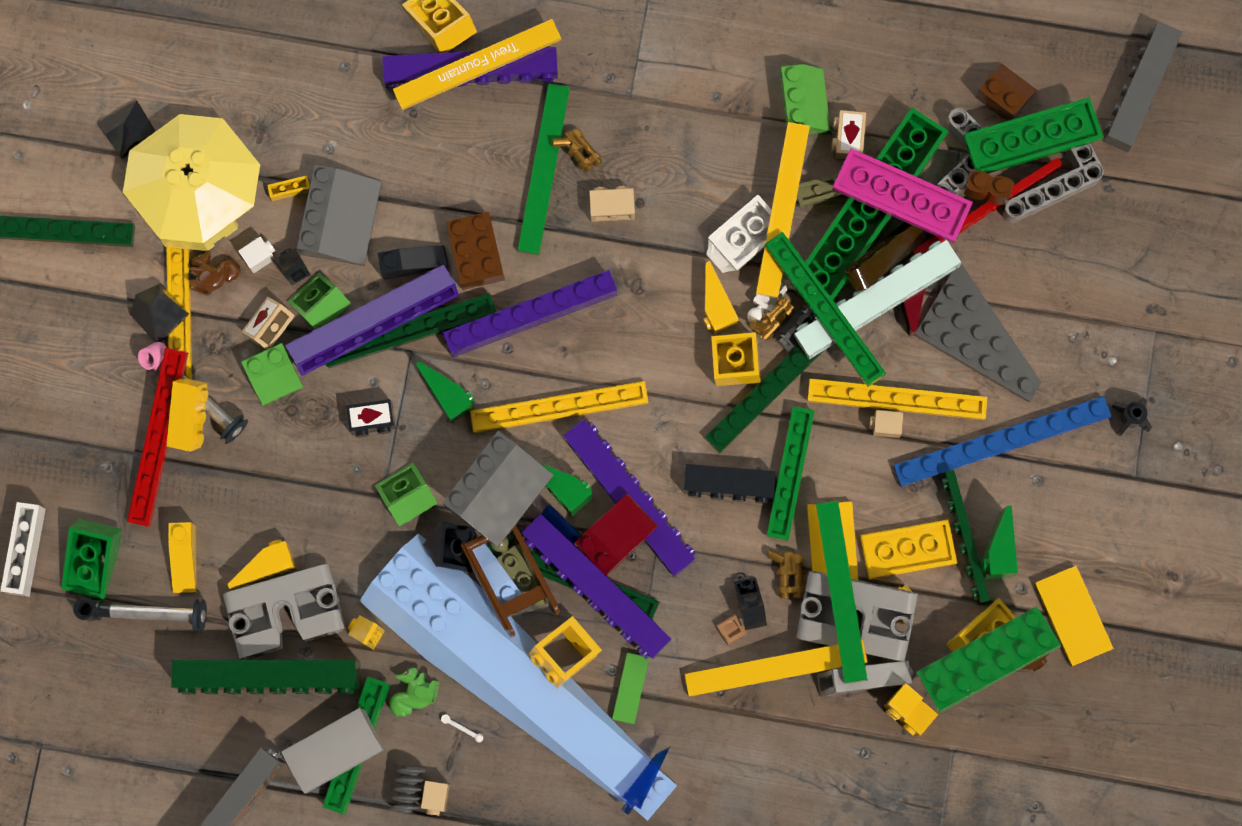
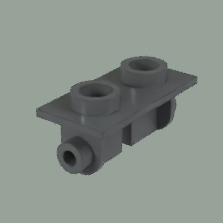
(786, 335)

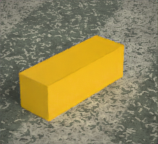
(289, 188)

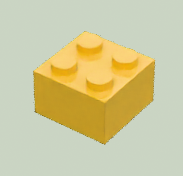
(736, 359)

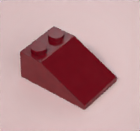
(616, 534)

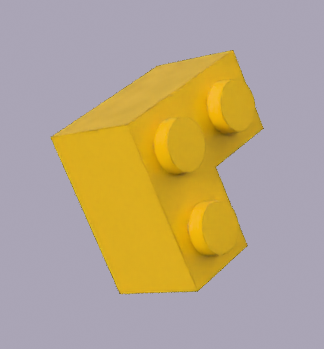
(910, 710)

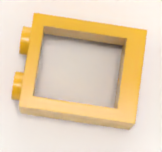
(579, 639)

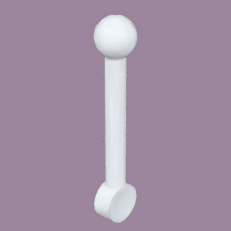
(446, 719)

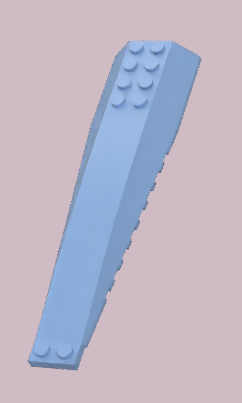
(459, 633)

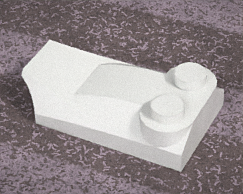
(740, 236)

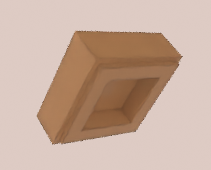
(731, 629)

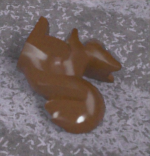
(210, 277)

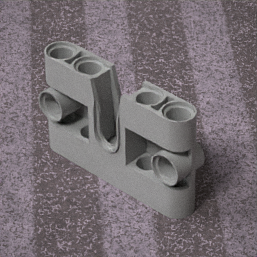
(261, 606)
(880, 611)

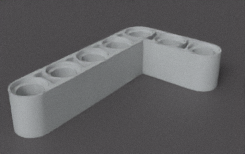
(962, 169)
(1060, 184)

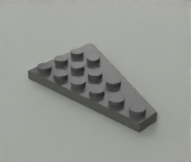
(972, 334)

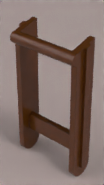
(520, 602)

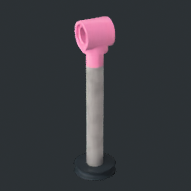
(152, 357)

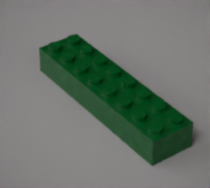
(265, 675)

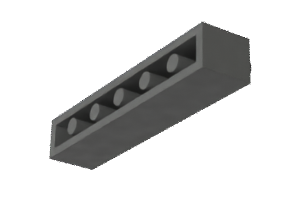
(1142, 87)

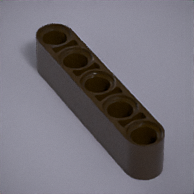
(885, 255)

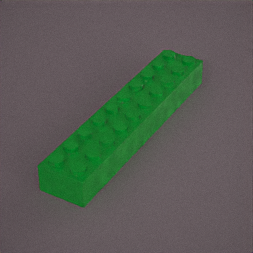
(859, 224)

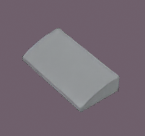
(333, 750)

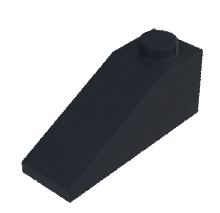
(411, 261)

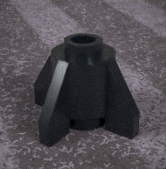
(1129, 419)

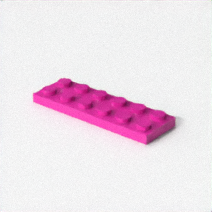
(902, 195)

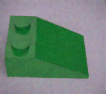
(569, 491)
(1000, 553)
(90, 558)

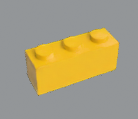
(187, 414)

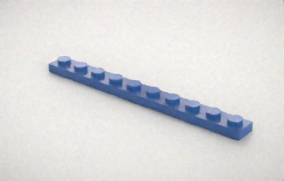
(1002, 441)

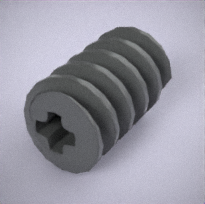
(407, 790)

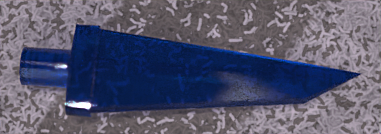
(640, 787)

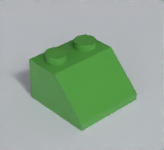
(319, 302)
(272, 374)
(406, 494)

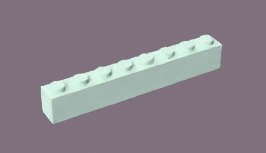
(883, 295)

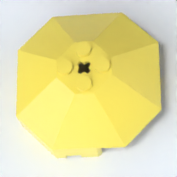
(194, 207)

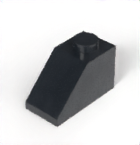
(293, 266)

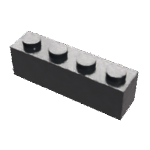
(729, 482)

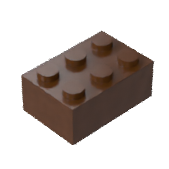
(475, 251)

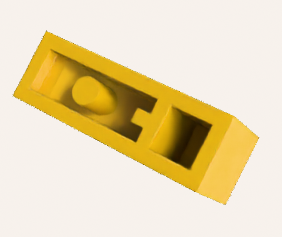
(718, 309)
(183, 556)
(266, 564)
(365, 631)

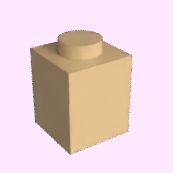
(886, 424)
(435, 797)

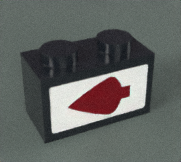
(371, 417)

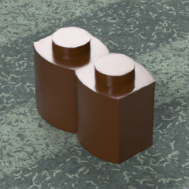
(993, 189)

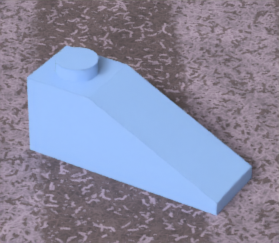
(498, 578)

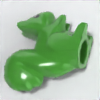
(418, 693)

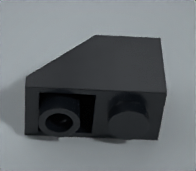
(750, 603)

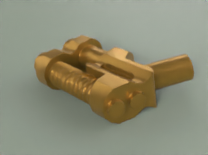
(575, 143)
(774, 319)
(789, 565)

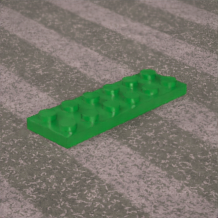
(1033, 136)
(988, 659)

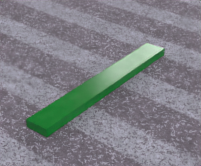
(543, 170)
(825, 309)
(841, 592)

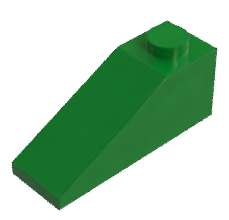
(449, 394)

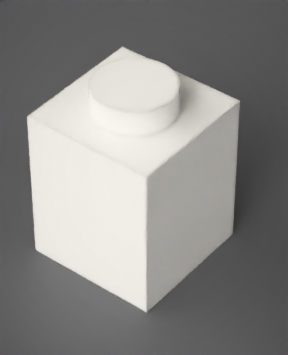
(257, 254)

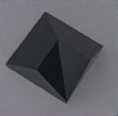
(127, 128)
(157, 312)
(445, 547)

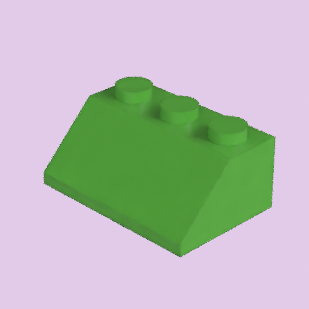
(805, 97)

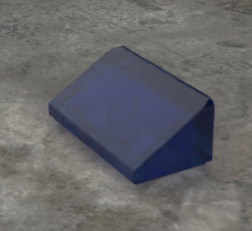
(561, 524)

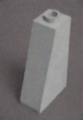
(878, 677)

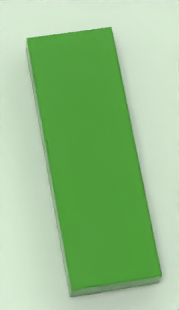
(630, 688)

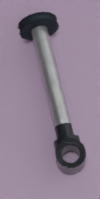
(98, 610)

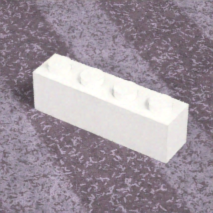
(23, 549)

